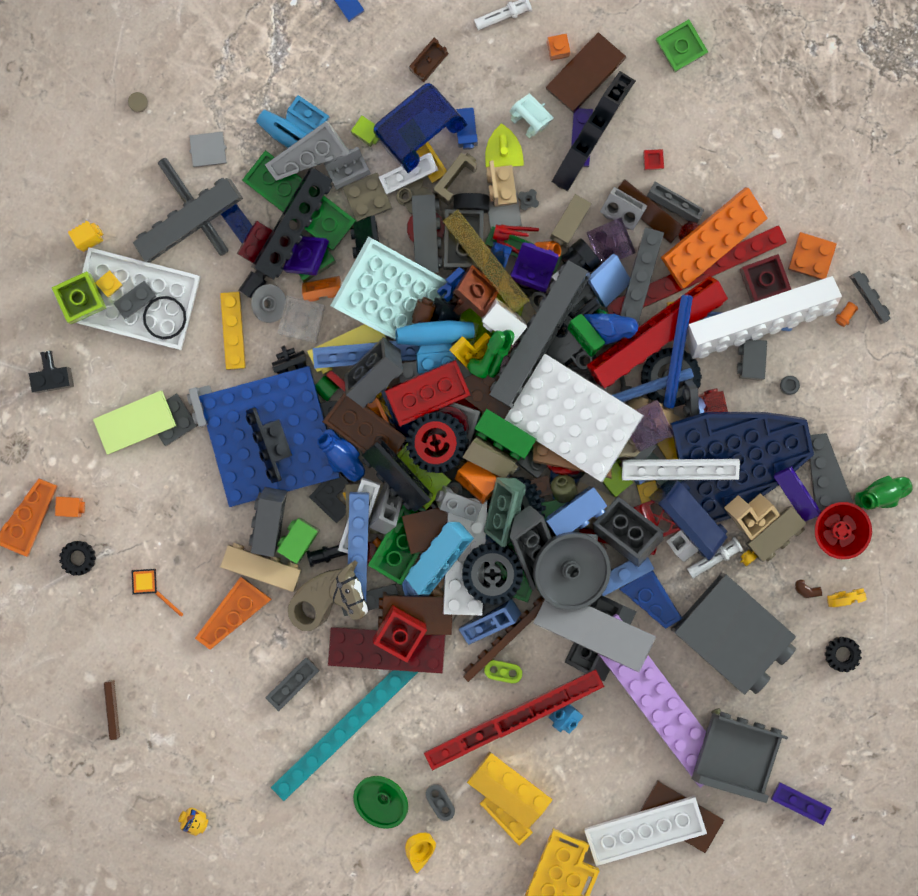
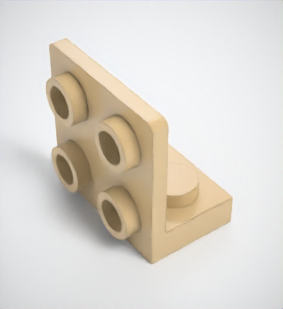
(502, 185)

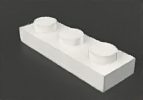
(400, 178)

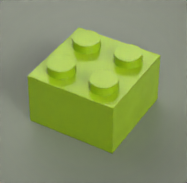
(79, 297)

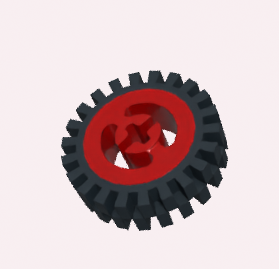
(419, 447)

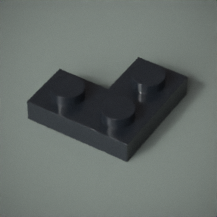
(326, 498)

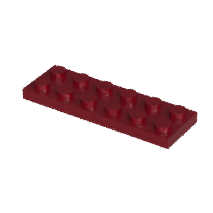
(356, 650)

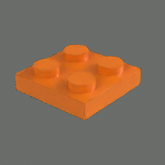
(812, 256)
(319, 288)

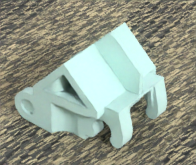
(533, 113)

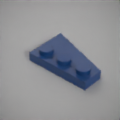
(653, 598)

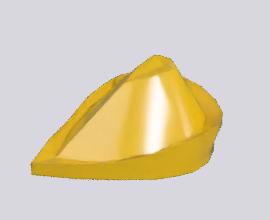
(419, 850)

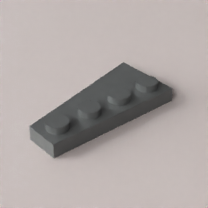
(826, 474)

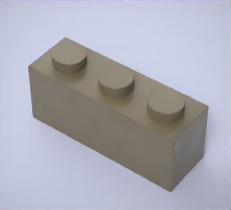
(777, 534)

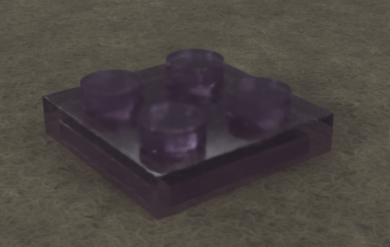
(611, 239)
(652, 427)

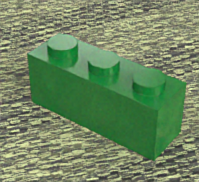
(504, 435)

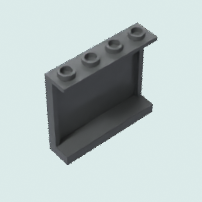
(737, 756)

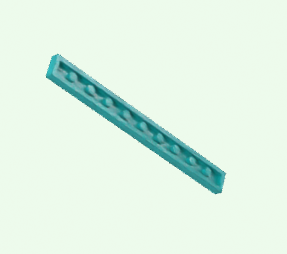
(341, 732)

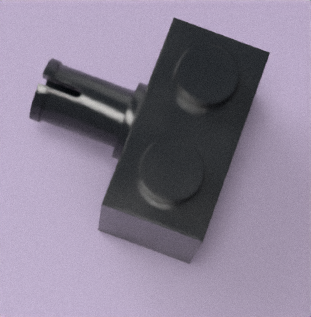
(50, 377)

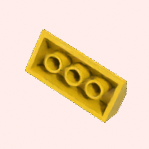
(509, 790)

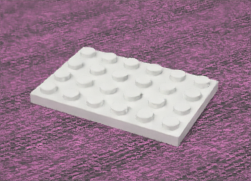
(162, 317)
(574, 417)

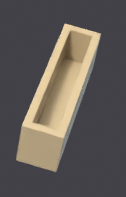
(261, 568)

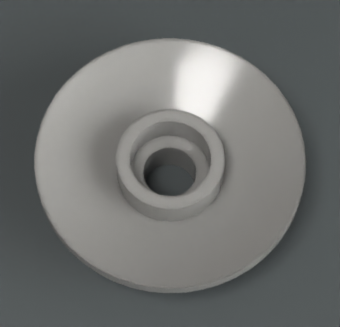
(275, 299)

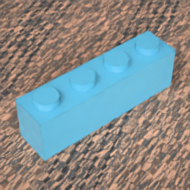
(439, 558)

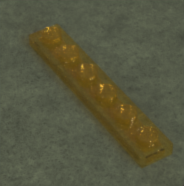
(486, 261)

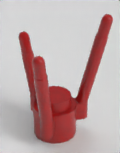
(503, 231)

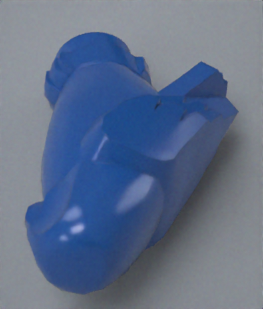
(612, 326)
(341, 455)

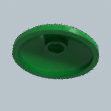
(375, 807)

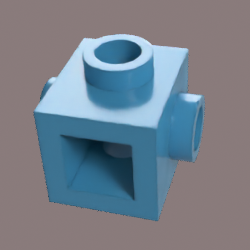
(566, 718)

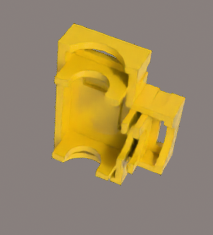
(562, 869)

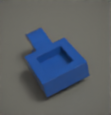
(452, 282)

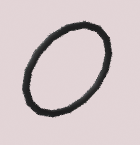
(184, 316)

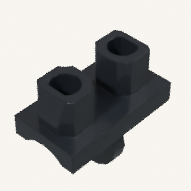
(297, 359)

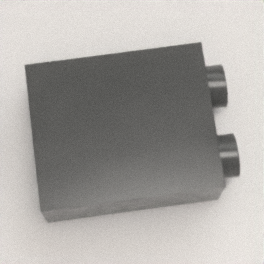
(735, 635)

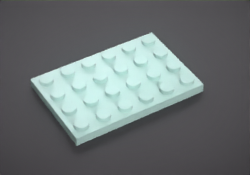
(385, 288)

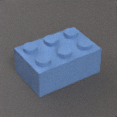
(576, 512)

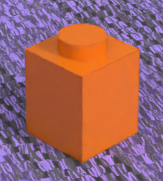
(558, 47)
(69, 506)

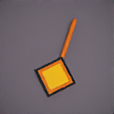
(145, 582)

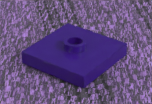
(307, 256)

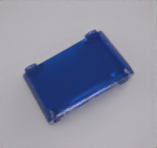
(415, 123)

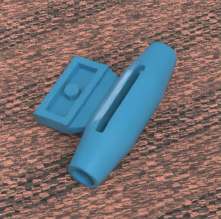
(300, 120)
(434, 341)

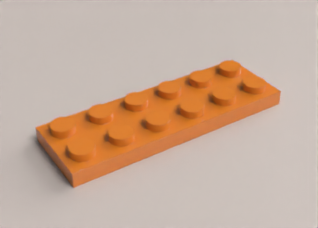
(714, 238)

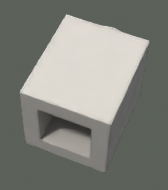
(682, 546)

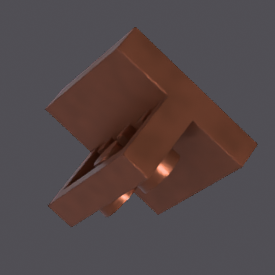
(474, 292)

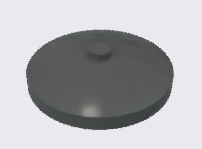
(571, 570)

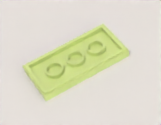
(134, 422)

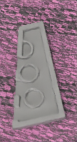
(313, 149)

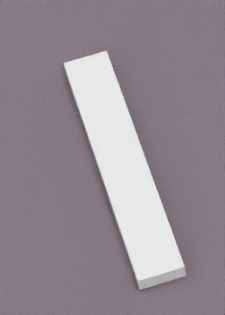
(681, 469)

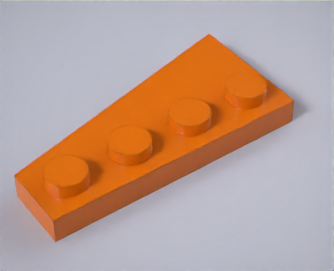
(23, 526)
(234, 610)

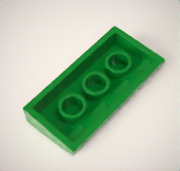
(393, 553)

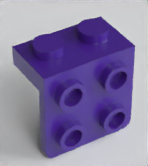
(534, 266)

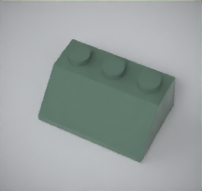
(504, 505)

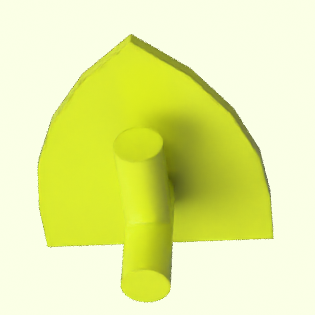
(503, 148)

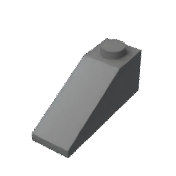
(386, 511)

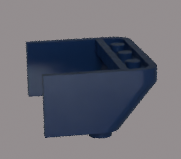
(690, 517)

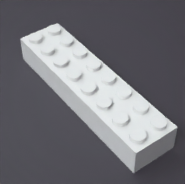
(762, 317)

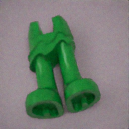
(497, 348)

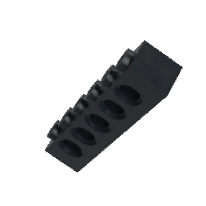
(262, 262)

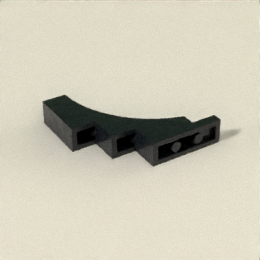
(593, 130)

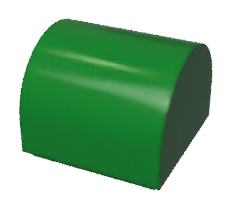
(326, 388)

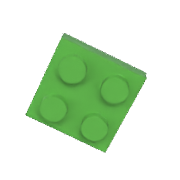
(681, 45)

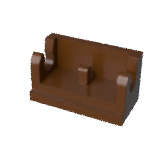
(428, 60)

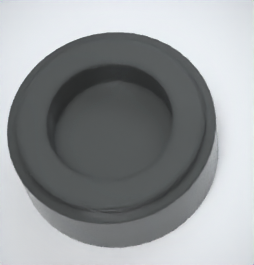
(789, 385)

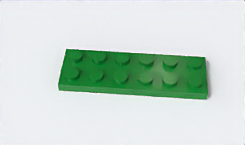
(327, 222)

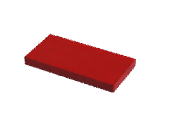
(427, 392)

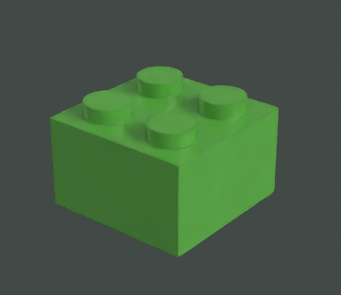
(298, 540)

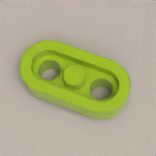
(503, 671)

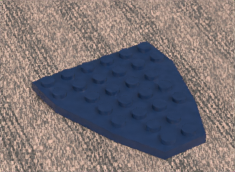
(758, 439)

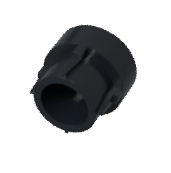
(581, 255)

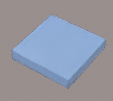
(609, 280)

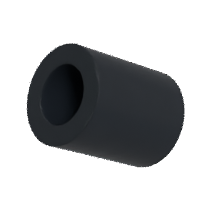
(252, 282)

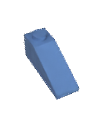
(490, 623)

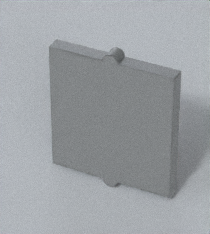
(207, 149)
(505, 215)

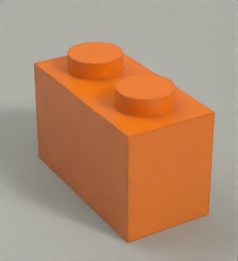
(476, 480)

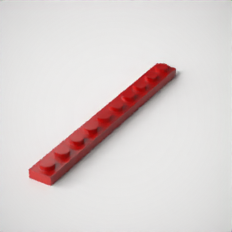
(738, 254)

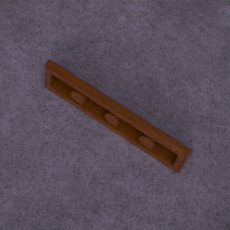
(653, 214)

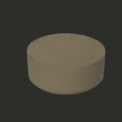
(137, 102)

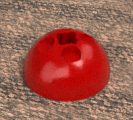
(853, 532)

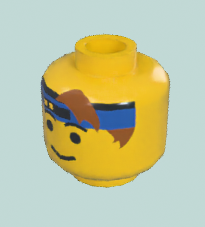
(193, 821)

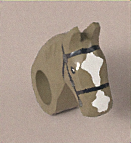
(323, 590)

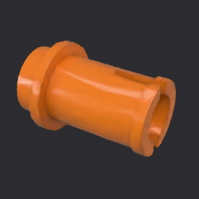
(846, 314)

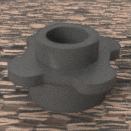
(528, 204)

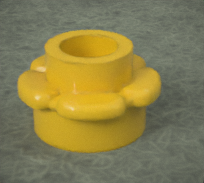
(748, 557)

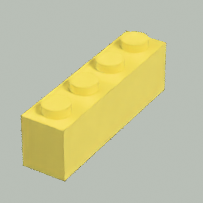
(359, 335)

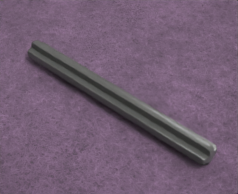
(185, 196)

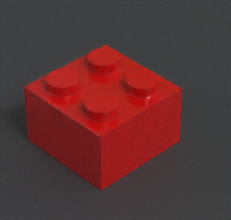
(399, 634)

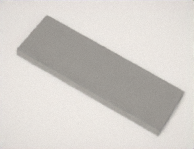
(598, 633)

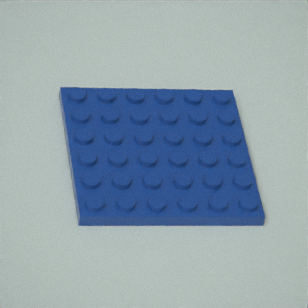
(284, 397)

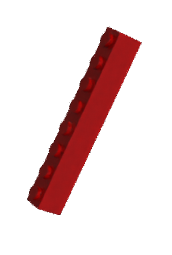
(654, 334)

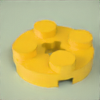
(842, 598)

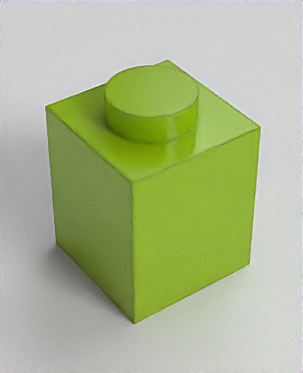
(365, 131)

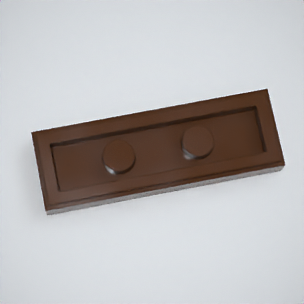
(111, 708)

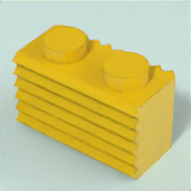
(86, 235)

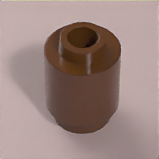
(423, 310)

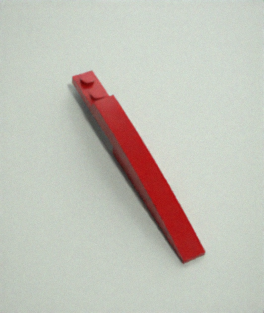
(514, 719)

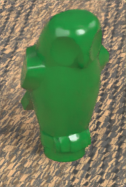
(884, 493)

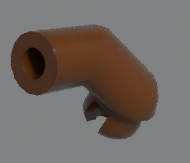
(805, 591)

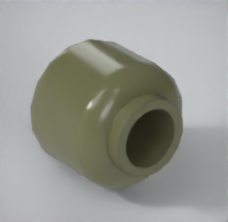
(563, 488)

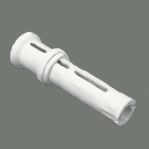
(511, 10)
(723, 553)

